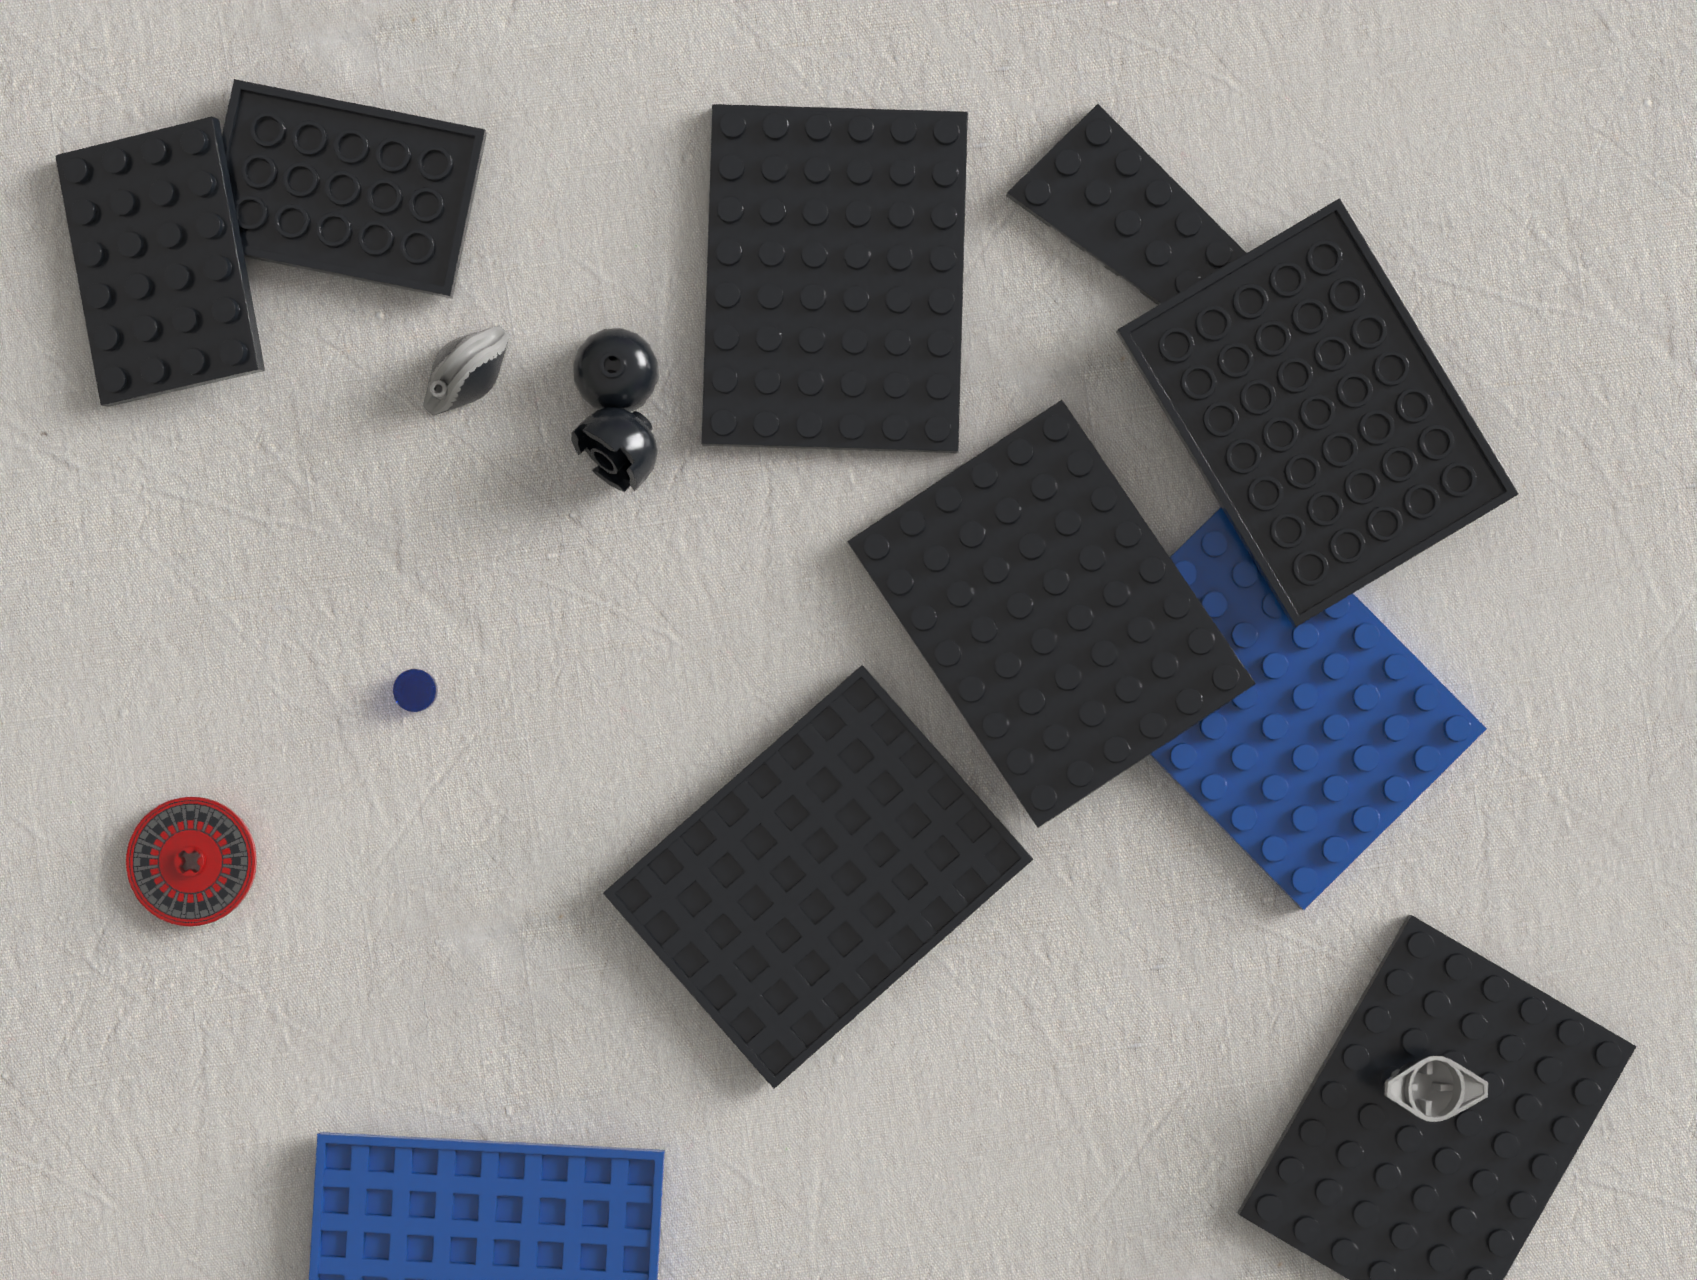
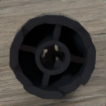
(634, 370)
(619, 445)

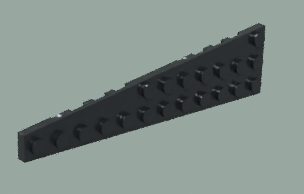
(1124, 209)

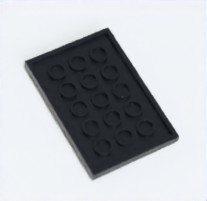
(350, 187)
(160, 262)

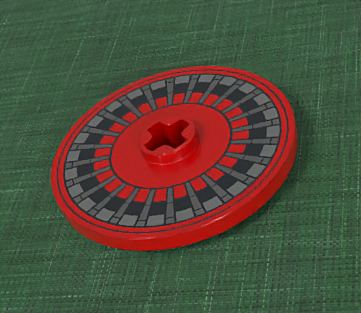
(225, 861)

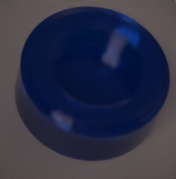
(415, 690)

